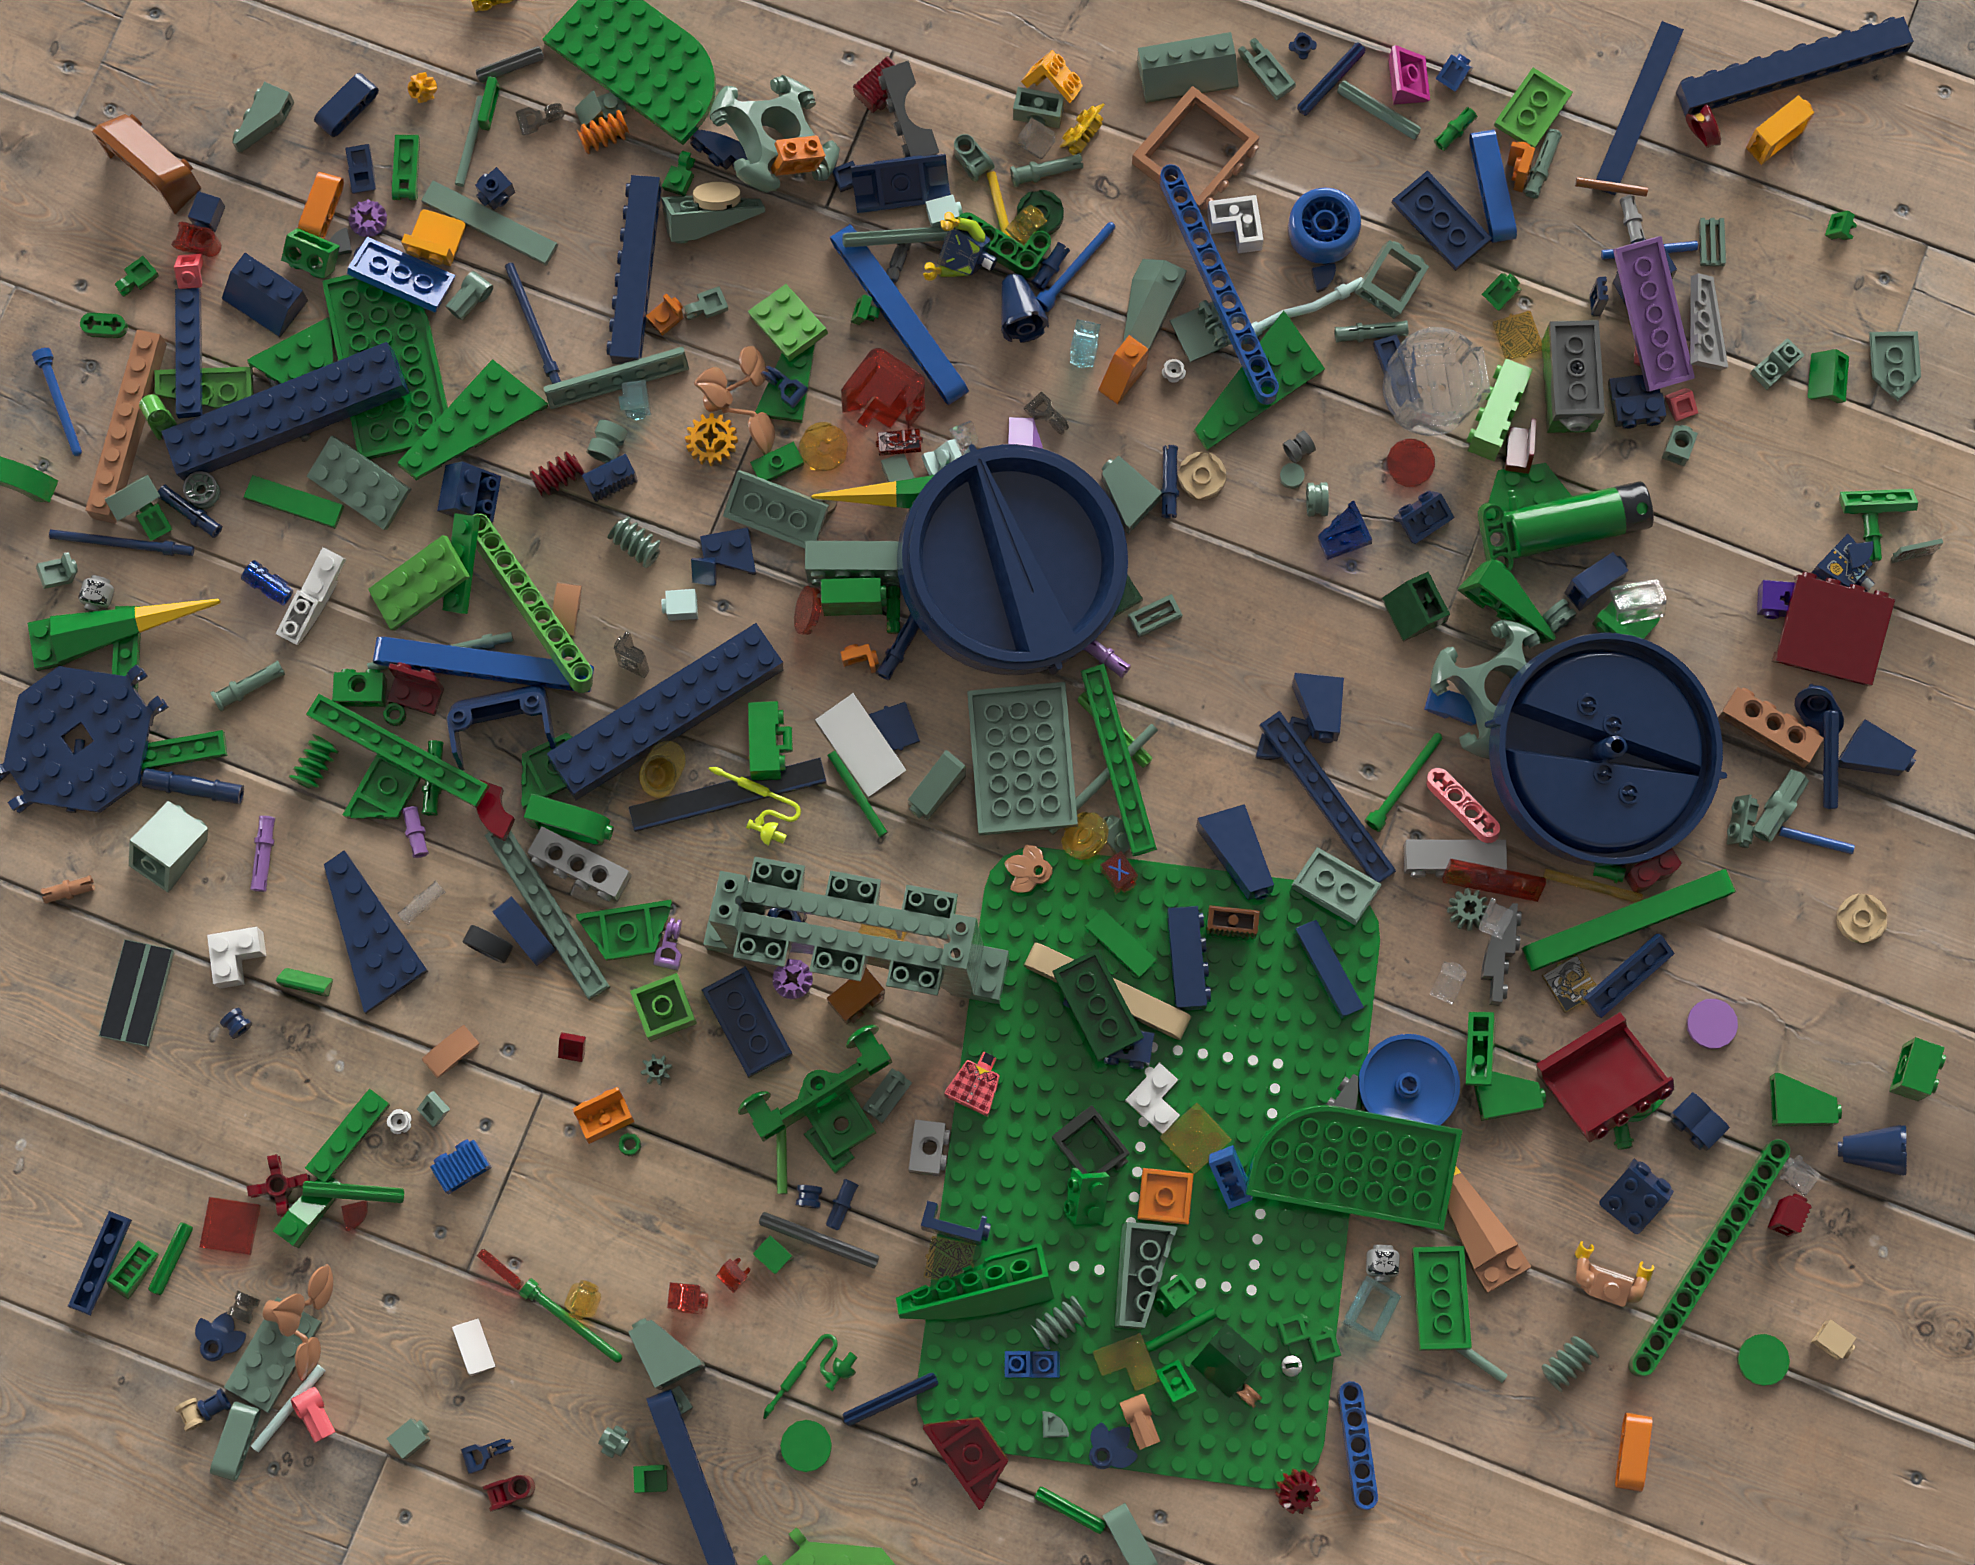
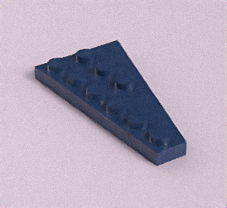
(375, 945)

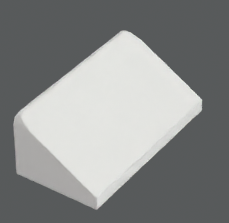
(473, 1347)

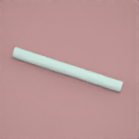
(286, 1409)

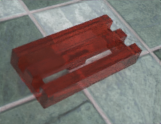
(500, 1269)

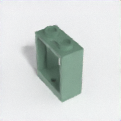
(1379, 297)

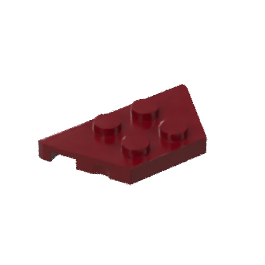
(969, 1454)

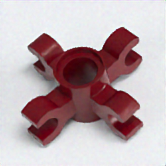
(275, 1167)

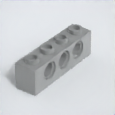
(548, 841)

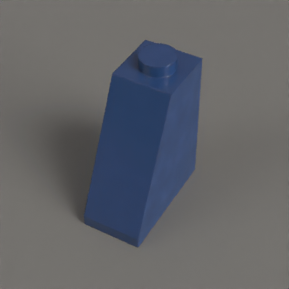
(1596, 580)
(1320, 703)
(1876, 752)

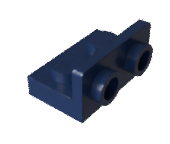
(1424, 516)

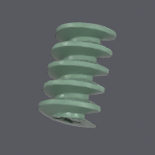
(635, 542)
(1060, 1322)
(1568, 1362)

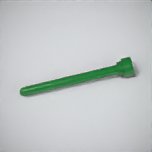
(1377, 819)
(533, 1292)

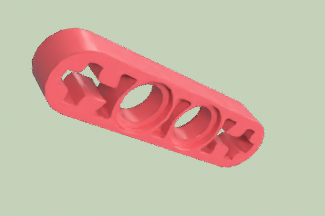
(1459, 807)

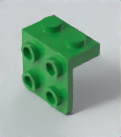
(1606, 623)

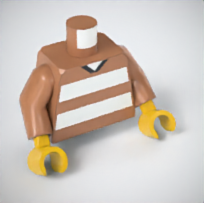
(1608, 1284)

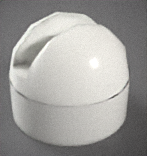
(1291, 1371)

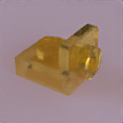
(1025, 224)

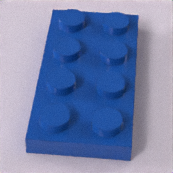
(401, 274)

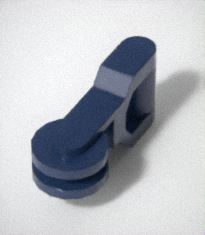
(773, 374)
(501, 1446)

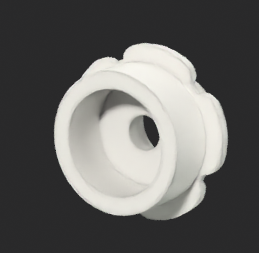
(1169, 366)
(396, 1115)

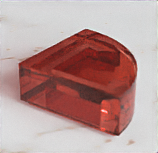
(354, 1214)

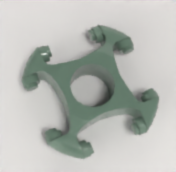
(779, 113)
(1471, 680)

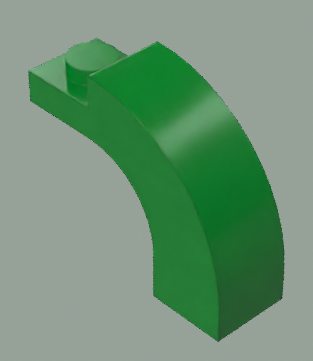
(27, 480)

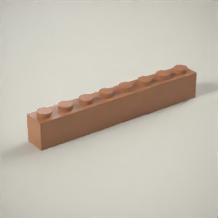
(126, 423)

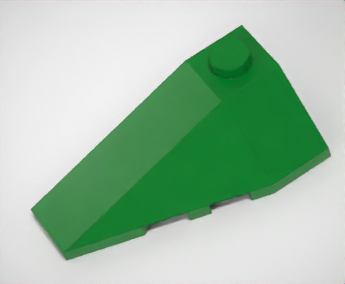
(1498, 589)

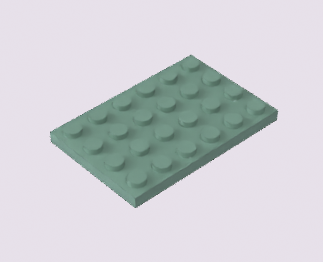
(1022, 758)

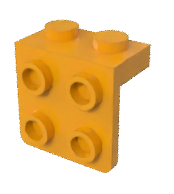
(434, 237)

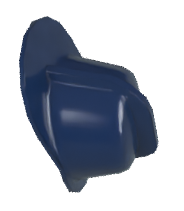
(1812, 704)

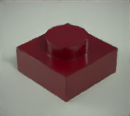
(571, 1047)

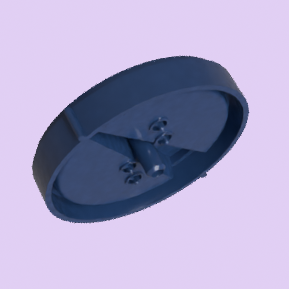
(1012, 559)
(1606, 750)

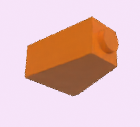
(1124, 369)

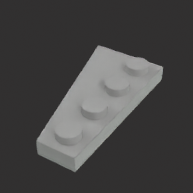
(1706, 333)

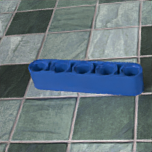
(1493, 186)
(1353, 1458)

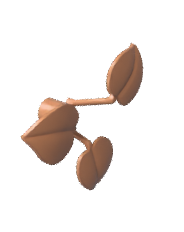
(717, 396)
(288, 1315)

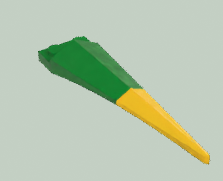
(891, 494)
(72, 636)

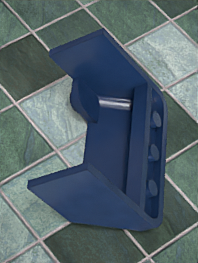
(525, 700)

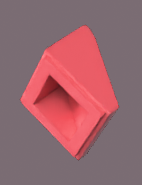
(1681, 404)

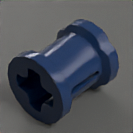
(214, 1405)

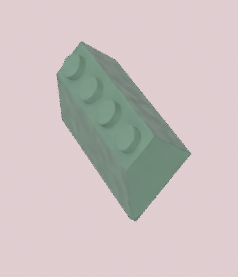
(1176, 66)

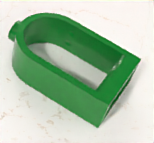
(568, 820)

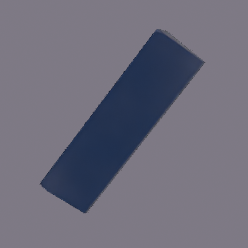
(1328, 969)
(99, 1263)

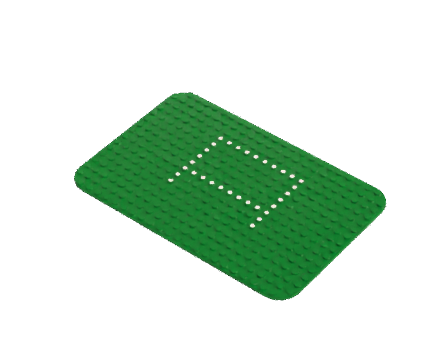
(1248, 1061)

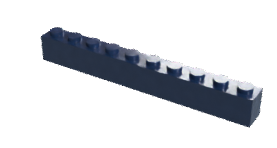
(1795, 65)

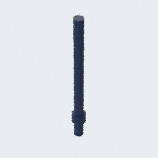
(550, 367)
(167, 548)

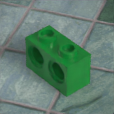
(311, 249)

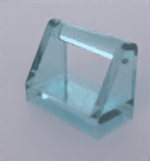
(1358, 1302)

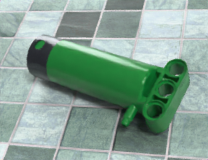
(1565, 521)

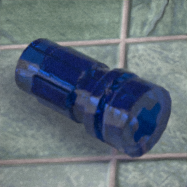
(268, 584)

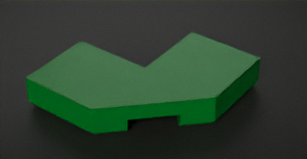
(1320, 1337)

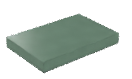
(1336, 886)

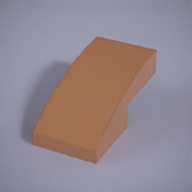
(566, 605)
(450, 1051)

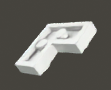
(1148, 1099)

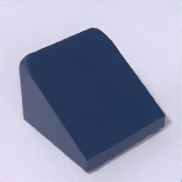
(704, 571)

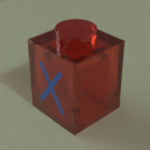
(1119, 873)

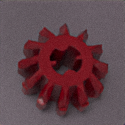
(1297, 1491)

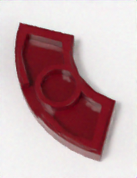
(493, 814)

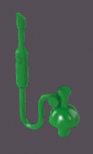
(841, 1369)

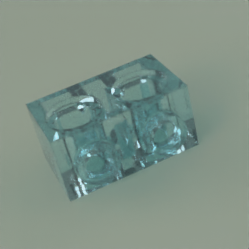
(1084, 343)

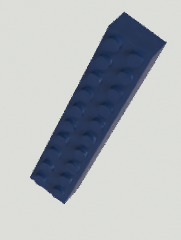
(286, 411)
(665, 711)

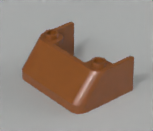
(149, 159)

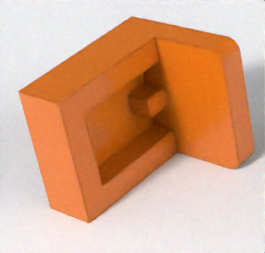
(855, 654)

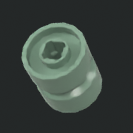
(608, 438)

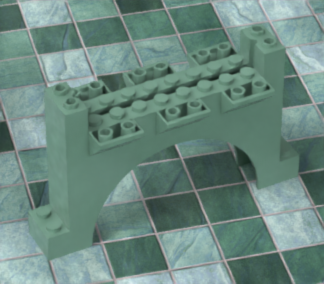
(973, 974)

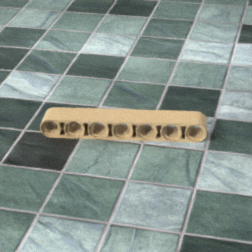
(1141, 1005)

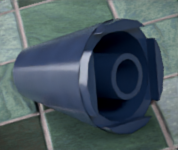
(1020, 311)
(1877, 1150)

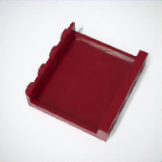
(1834, 629)
(1604, 1078)

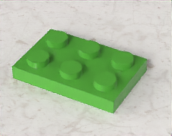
(1533, 108)
(788, 322)

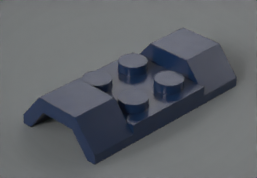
(900, 182)

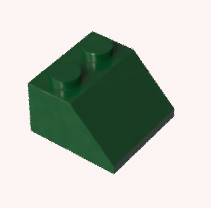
(1227, 1360)

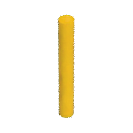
(998, 201)

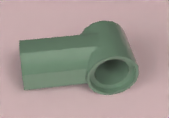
(473, 290)

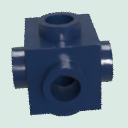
(494, 189)

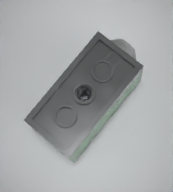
(1573, 376)

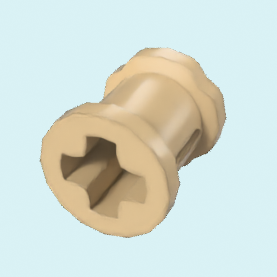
(190, 1414)

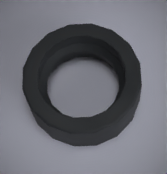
(487, 944)

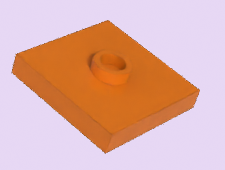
(1165, 1196)

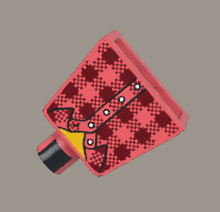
(975, 1085)

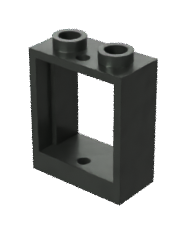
(1077, 1124)

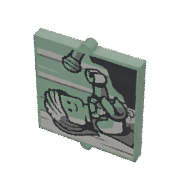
(1916, 550)

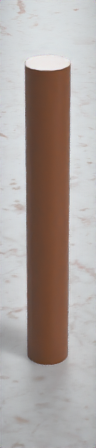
(1611, 186)

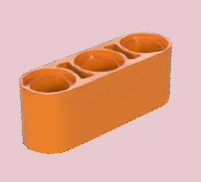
(321, 204)
(1633, 1452)

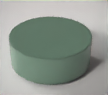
(1292, 475)

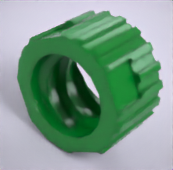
(394, 722)
(624, 1138)

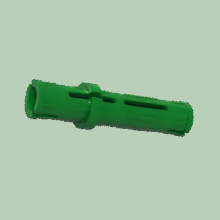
(430, 791)

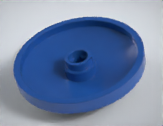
(1409, 1079)

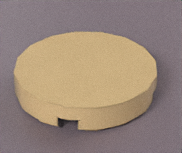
(716, 195)
(1202, 476)
(1861, 918)

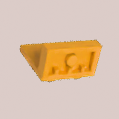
(1055, 69)

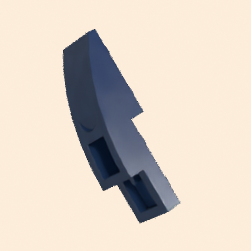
(720, 148)

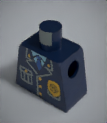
(1837, 566)

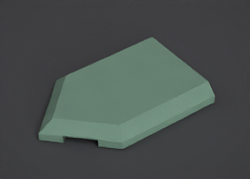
(1895, 361)

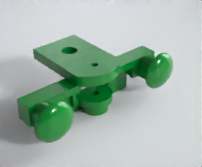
(826, 1099)

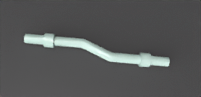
(1341, 292)

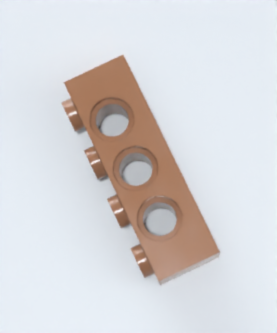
(1757, 728)

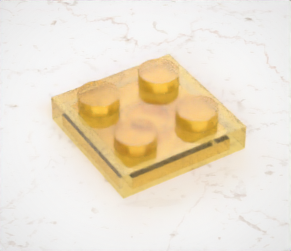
(1195, 1138)

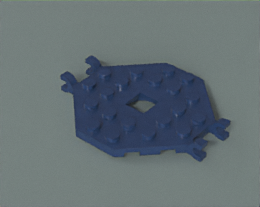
(99, 772)

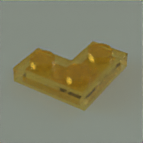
(1129, 1354)

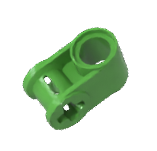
(156, 414)

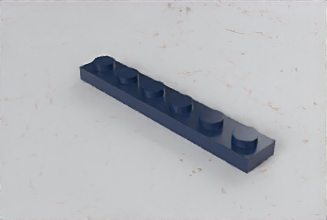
(188, 352)

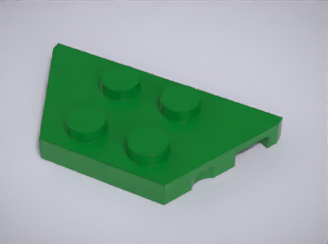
(297, 354)
(1531, 489)
(538, 773)
(382, 792)
(627, 929)

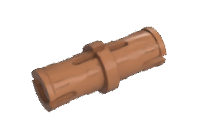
(68, 889)

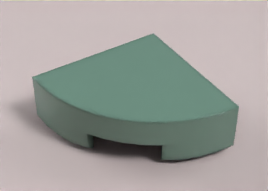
(1053, 1426)

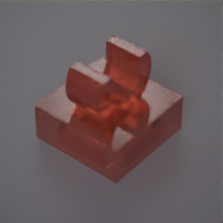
(732, 1275)

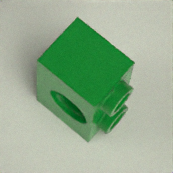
(373, 694)

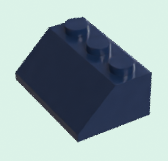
(263, 295)

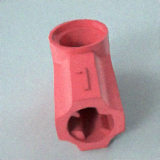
(310, 1408)

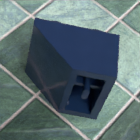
(468, 491)

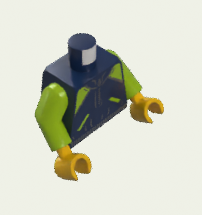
(962, 250)

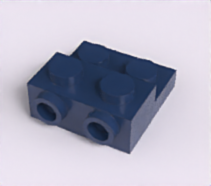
(1634, 404)

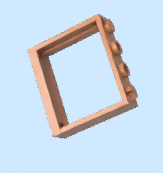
(1194, 97)

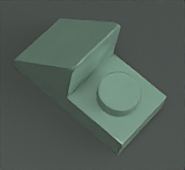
(594, 107)

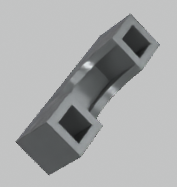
(897, 82)

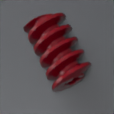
(556, 473)

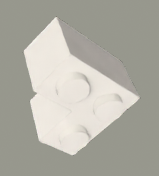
(1240, 216)
(229, 950)

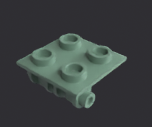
(1200, 331)

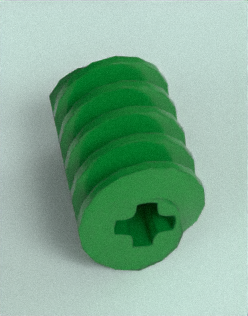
(313, 763)

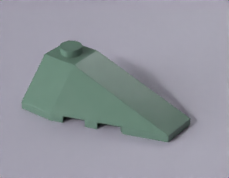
(690, 222)
(1151, 298)

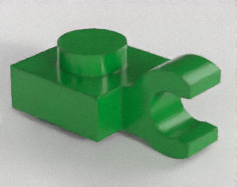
(680, 178)
(139, 274)

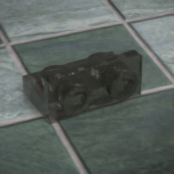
(630, 657)

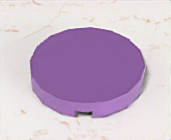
(1712, 1023)

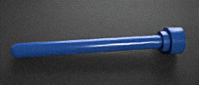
(1047, 298)
(43, 358)

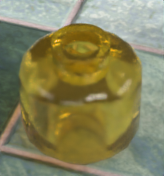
(583, 1299)

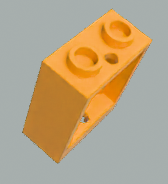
(1780, 129)

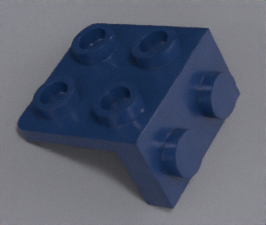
(1636, 1196)

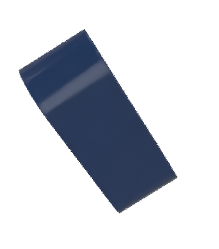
(346, 105)
(524, 931)

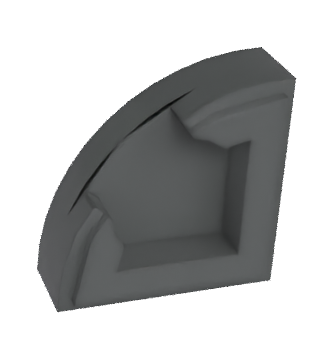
(343, 240)

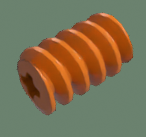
(603, 131)

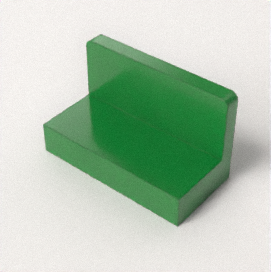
(1828, 375)

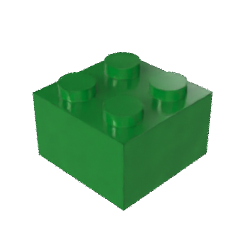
(1917, 1069)

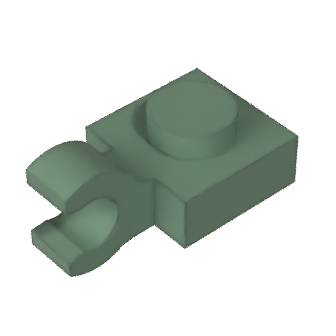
(709, 302)

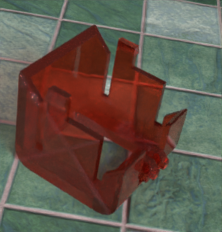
(892, 386)

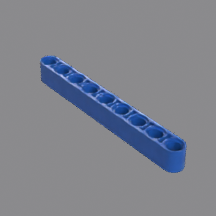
(901, 318)
(471, 663)

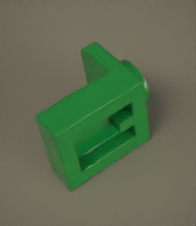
(1502, 290)
(153, 520)
(1173, 1295)

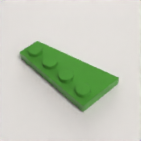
(219, 385)

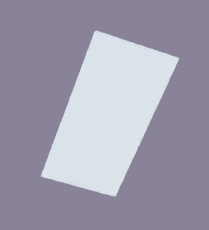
(860, 745)

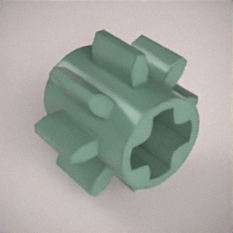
(662, 1073)
(614, 1441)

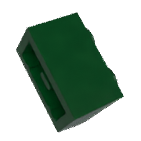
(1416, 606)

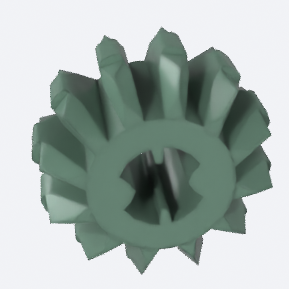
(1469, 900)

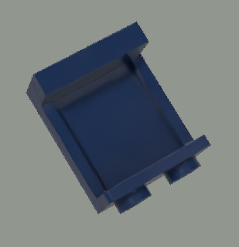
(933, 1225)

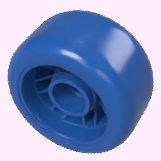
(1329, 209)

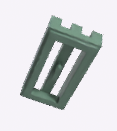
(1721, 241)
(1136, 625)

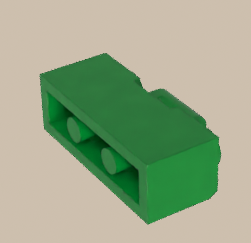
(763, 748)

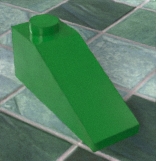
(1480, 1048)
(303, 1217)

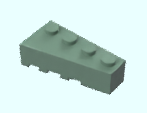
(1140, 1270)

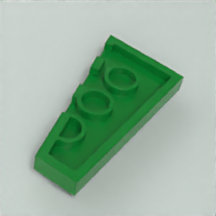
(797, 368)

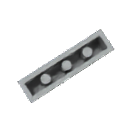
(1433, 856)

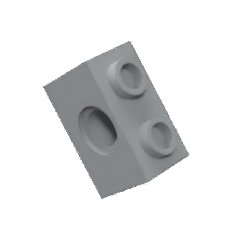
(928, 1132)

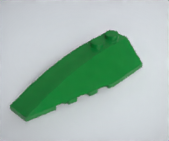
(996, 1286)

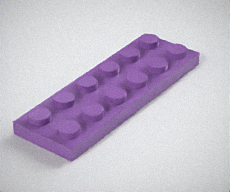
(1653, 313)

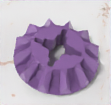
(368, 228)
(790, 990)

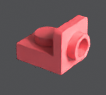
(188, 270)

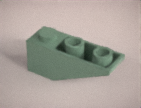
(267, 112)

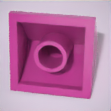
(1408, 76)

